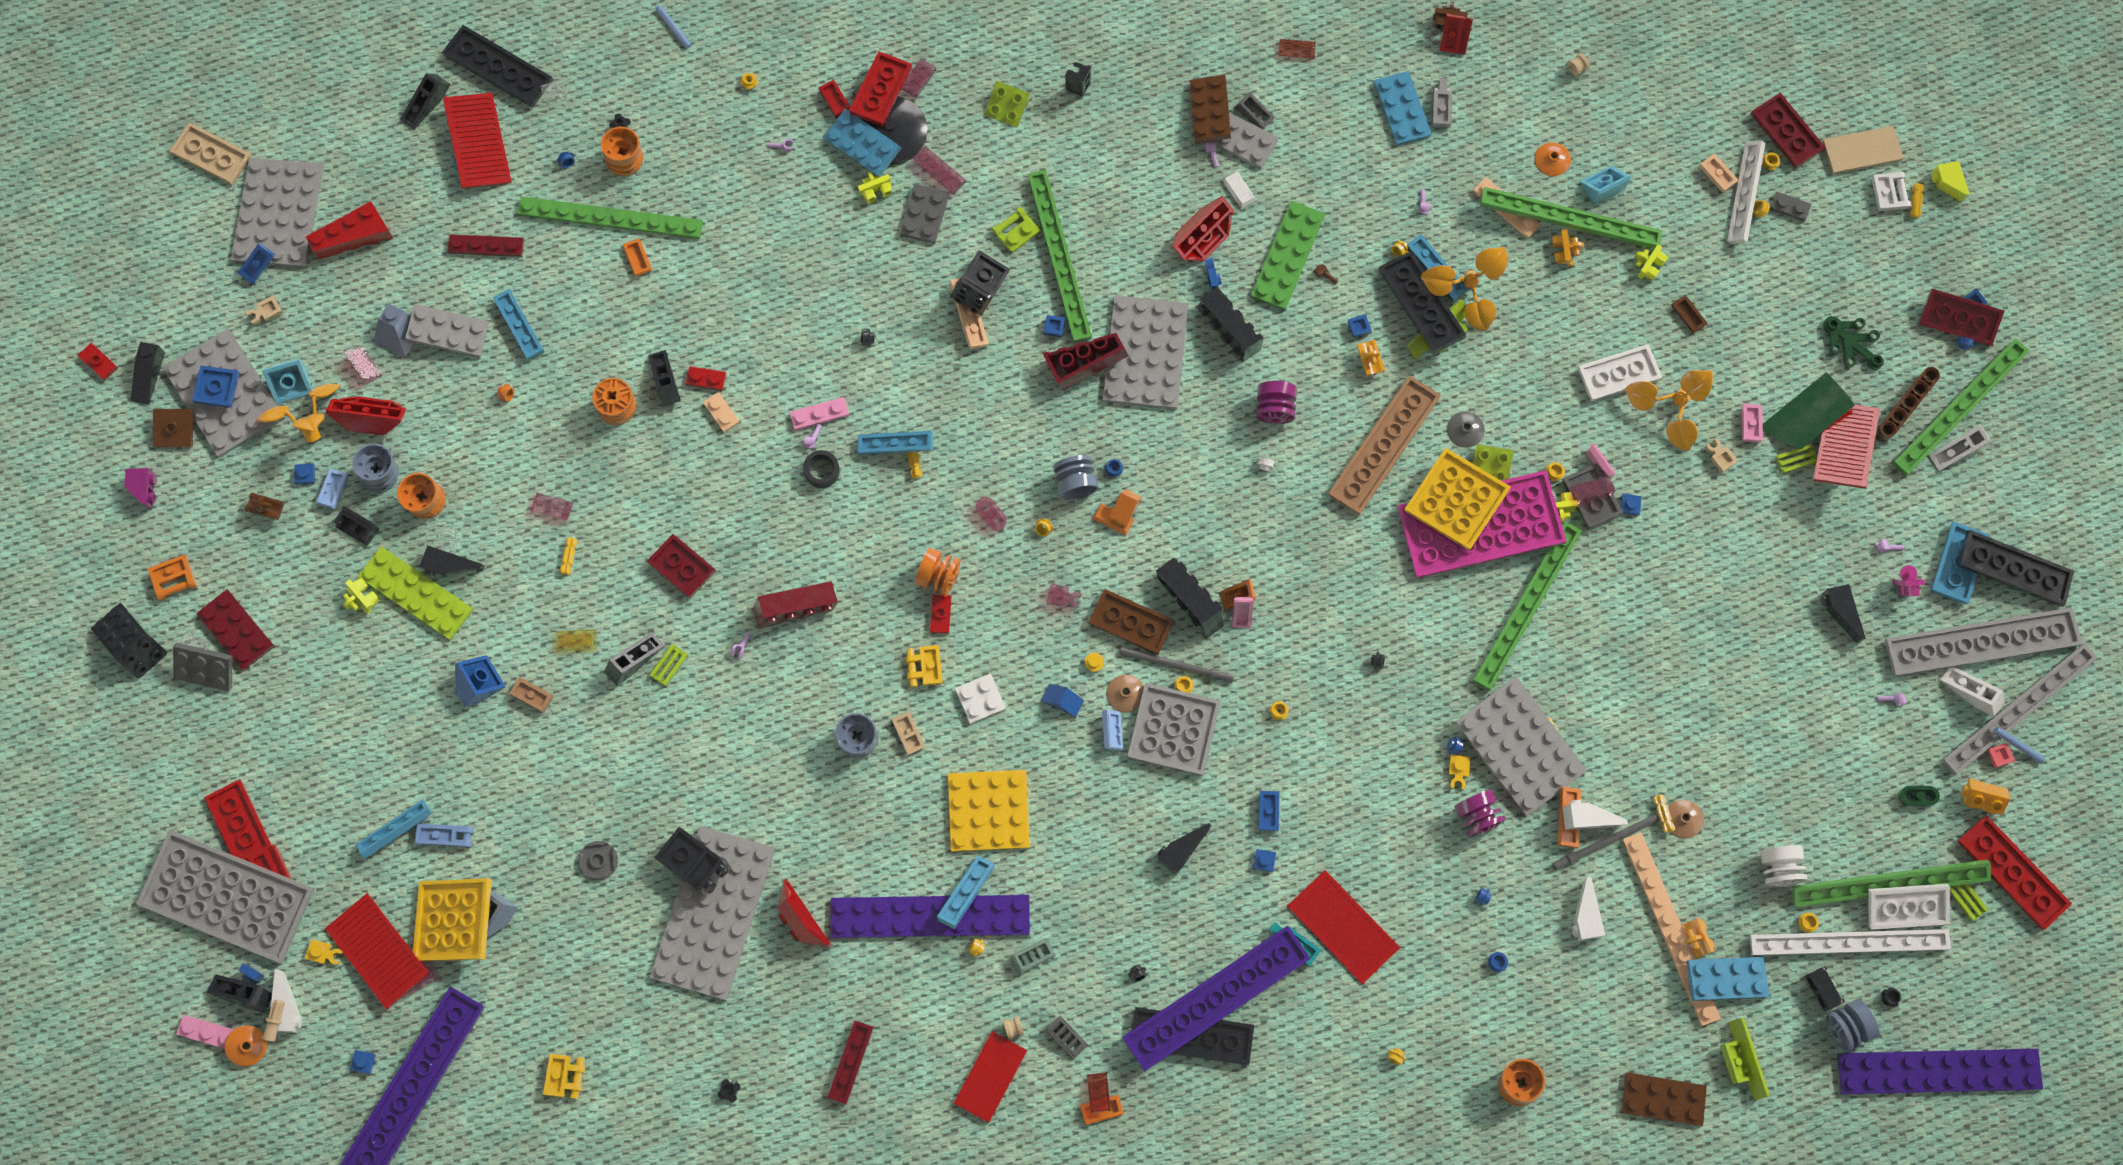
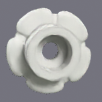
(1265, 464)

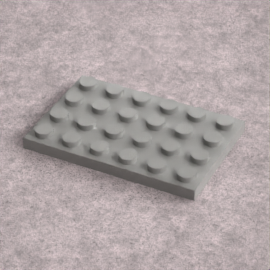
(278, 210)
(1155, 344)
(223, 426)
(1520, 746)

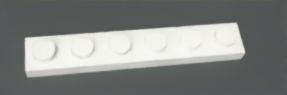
(1746, 192)

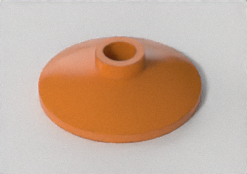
(1549, 165)
(234, 1044)

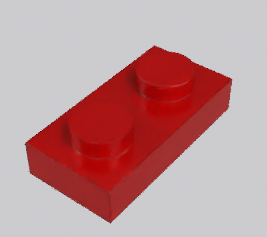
(706, 378)

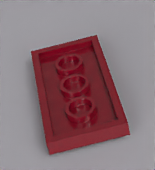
(1787, 130)
(1961, 317)
(235, 629)

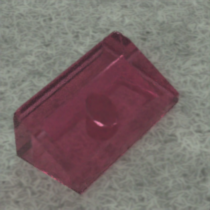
(363, 364)
(1593, 489)

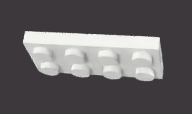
(1616, 372)
(1909, 906)

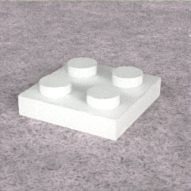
(980, 698)

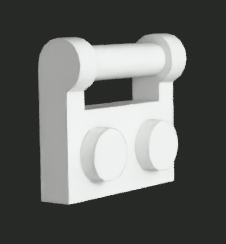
(1886, 194)

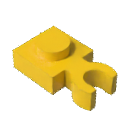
(1459, 768)
(320, 952)

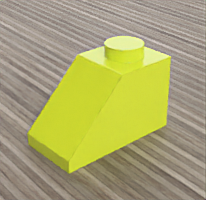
(1951, 180)

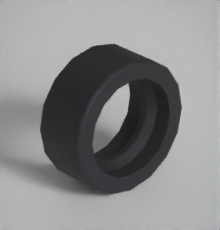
(821, 483)

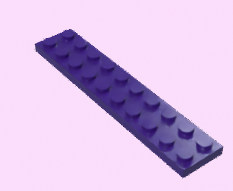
(918, 917)
(1215, 998)
(1939, 1071)
(415, 1080)

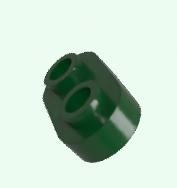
(1918, 796)

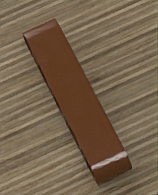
(1910, 397)

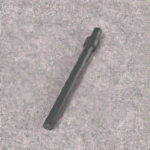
(1214, 674)
(1572, 857)

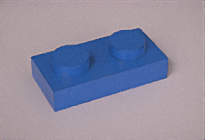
(256, 263)
(1269, 811)

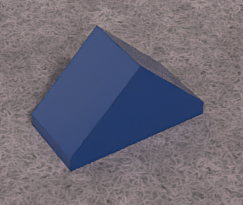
(1063, 699)

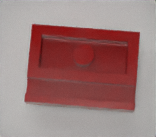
(1456, 34)
(271, 860)

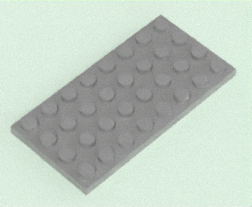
(225, 896)
(711, 930)

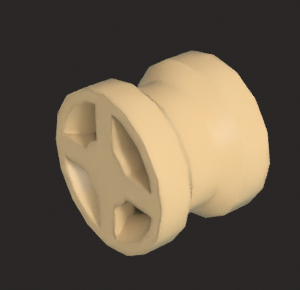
(1578, 64)
(1013, 1027)

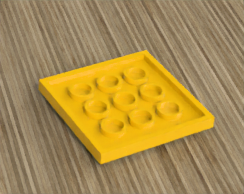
(1457, 499)
(988, 810)
(452, 919)

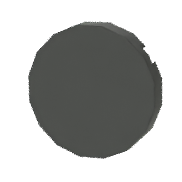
(603, 863)

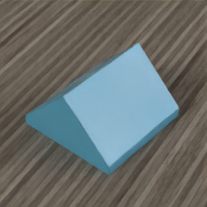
(1605, 184)
(287, 381)

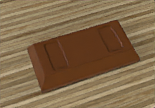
(1689, 314)

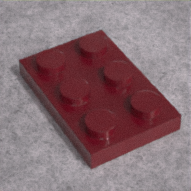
(681, 566)

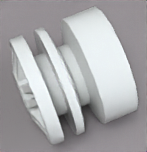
(1783, 863)

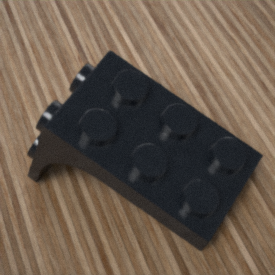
(979, 283)
(128, 641)
(692, 861)

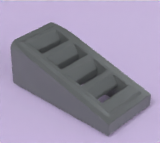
(1251, 115)
(1066, 1026)

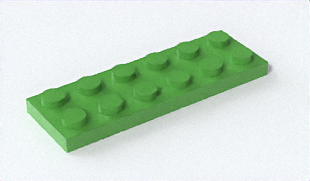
(1288, 255)

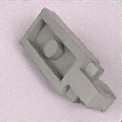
(1442, 105)

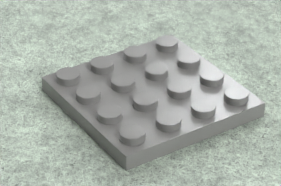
(1173, 729)

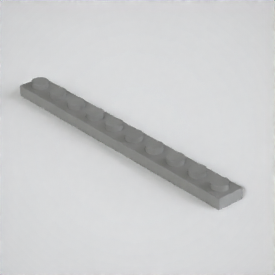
(2019, 709)

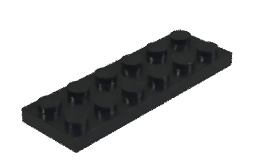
(497, 65)
(1425, 310)
(2015, 568)
(1221, 1042)

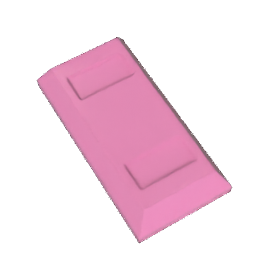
(1597, 457)
(1242, 612)

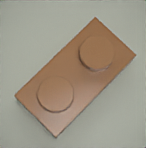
(531, 694)

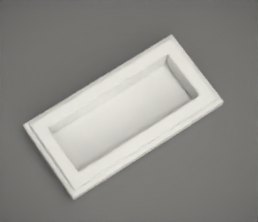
(1239, 190)

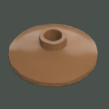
(1123, 702)
(1684, 828)

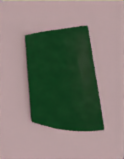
(1809, 413)

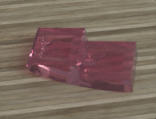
(551, 507)

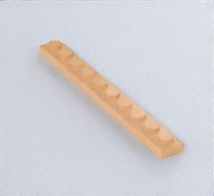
(1666, 919)

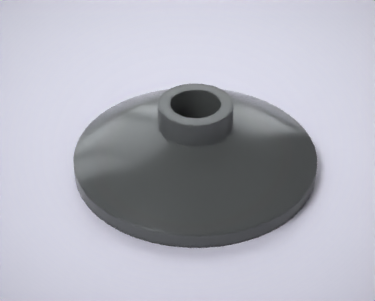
(1465, 437)

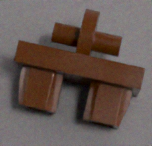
(1440, 14)
(264, 506)

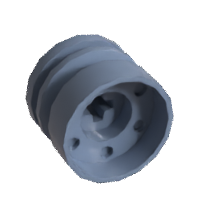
(368, 461)
(1075, 477)
(861, 724)
(1852, 1025)

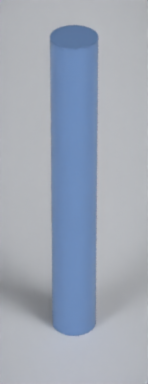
(681, 37)
(2019, 745)

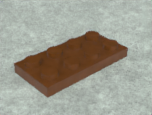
(1210, 109)
(1131, 622)
(1664, 1099)

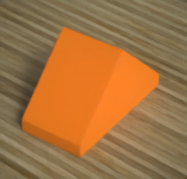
(1125, 507)
(1243, 589)

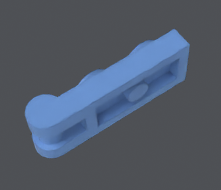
(443, 835)

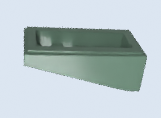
(1028, 966)

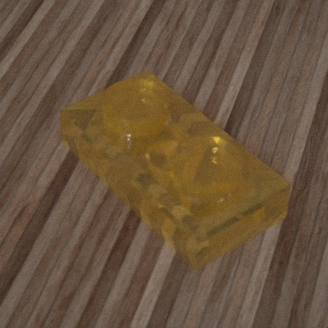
(577, 640)

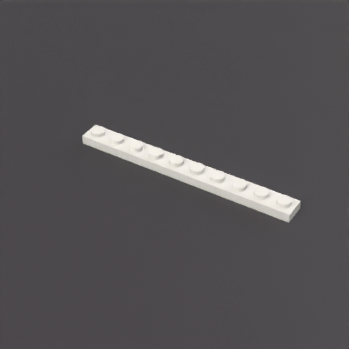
(1849, 942)

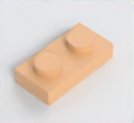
(1718, 173)
(721, 412)

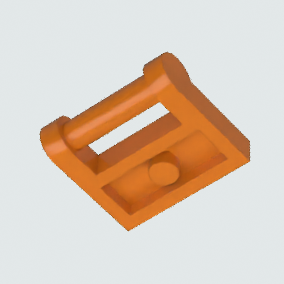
(170, 571)

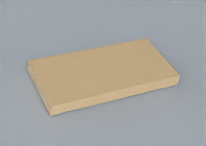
(1862, 150)
(210, 153)

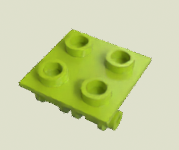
(1007, 104)
(1493, 460)

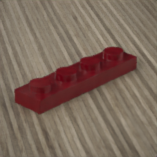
(485, 245)
(850, 1062)

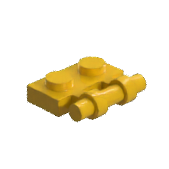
(930, 663)
(557, 1076)

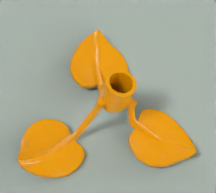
(1491, 263)
(1694, 386)
(308, 424)

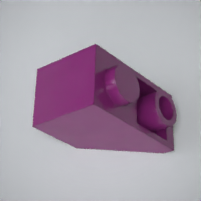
(140, 484)

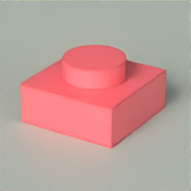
(2000, 755)

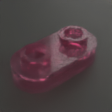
(991, 514)

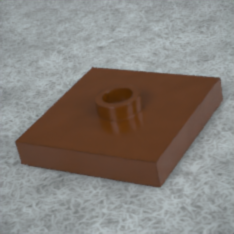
(172, 427)

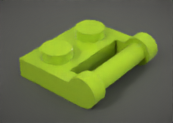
(1020, 234)

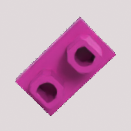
(1909, 585)

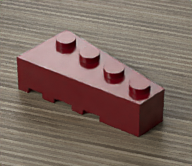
(1084, 359)
(794, 604)

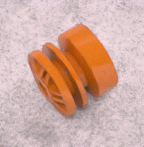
(621, 142)
(618, 410)
(418, 486)
(938, 572)
(1532, 1078)

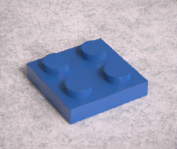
(215, 386)

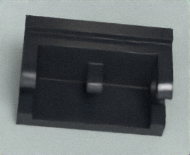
(1078, 81)
(356, 526)
(1824, 989)

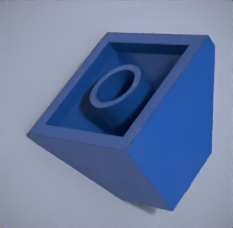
(476, 680)

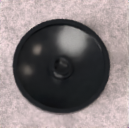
(905, 127)

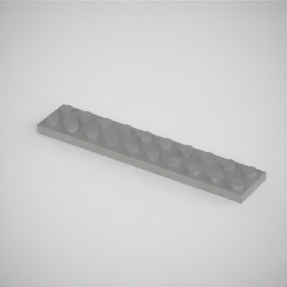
(1983, 642)

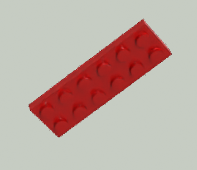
(2015, 872)

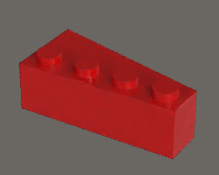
(349, 232)

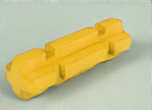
(1916, 201)
(914, 464)
(568, 556)
(1663, 813)

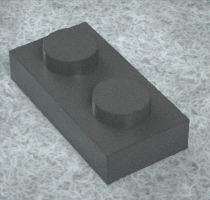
(1790, 206)

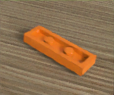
(1567, 838)

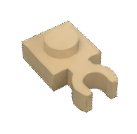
(267, 309)
(1721, 457)

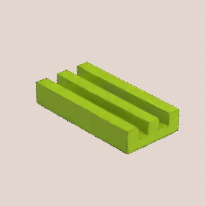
(1807, 448)
(659, 678)
(1963, 906)

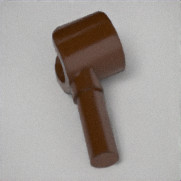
(1322, 270)

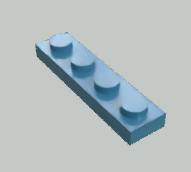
(1430, 258)
(518, 324)
(895, 442)
(393, 829)
(965, 892)

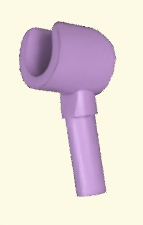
(782, 145)
(1210, 147)
(1424, 207)
(811, 441)
(1883, 546)
(739, 648)
(1899, 699)

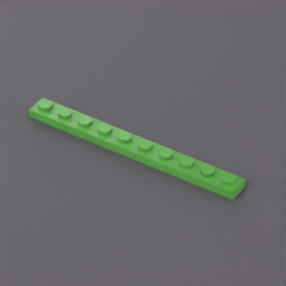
(610, 217)
(1570, 218)
(1059, 256)
(1960, 407)
(1525, 609)
(1858, 887)

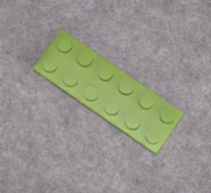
(415, 593)

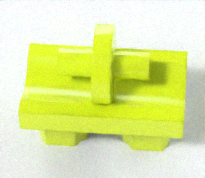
(874, 184)
(1642, 258)
(1566, 506)
(355, 590)

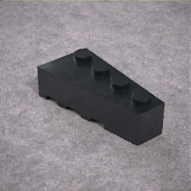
(1230, 325)
(1191, 597)

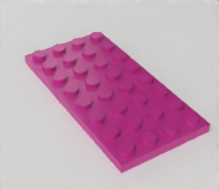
(1520, 525)

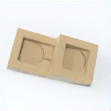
(908, 733)

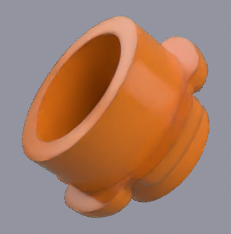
(505, 390)

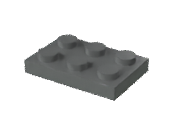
(924, 213)
(1594, 511)
(202, 666)

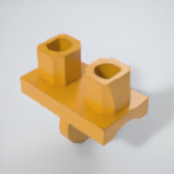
(1563, 240)
(1370, 358)
(1698, 938)

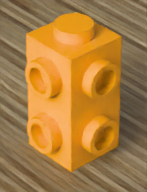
(1985, 796)

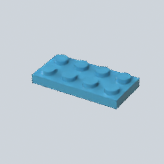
(1402, 108)
(862, 143)
(1950, 579)
(1727, 979)

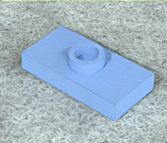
(332, 489)
(1112, 730)

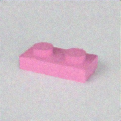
(1752, 423)

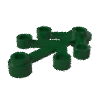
(1851, 340)

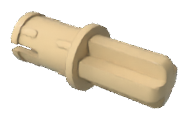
(274, 1020)

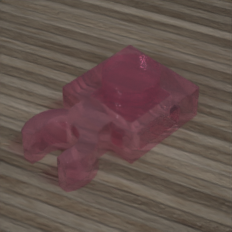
(1059, 595)

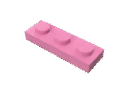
(819, 413)
(203, 1031)

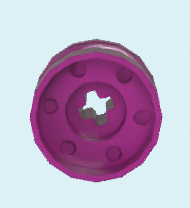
(1276, 402)
(1480, 813)

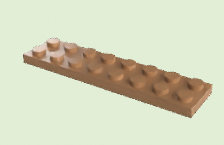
(1384, 445)

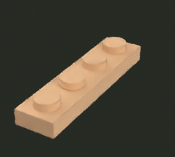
(1524, 225)
(971, 324)

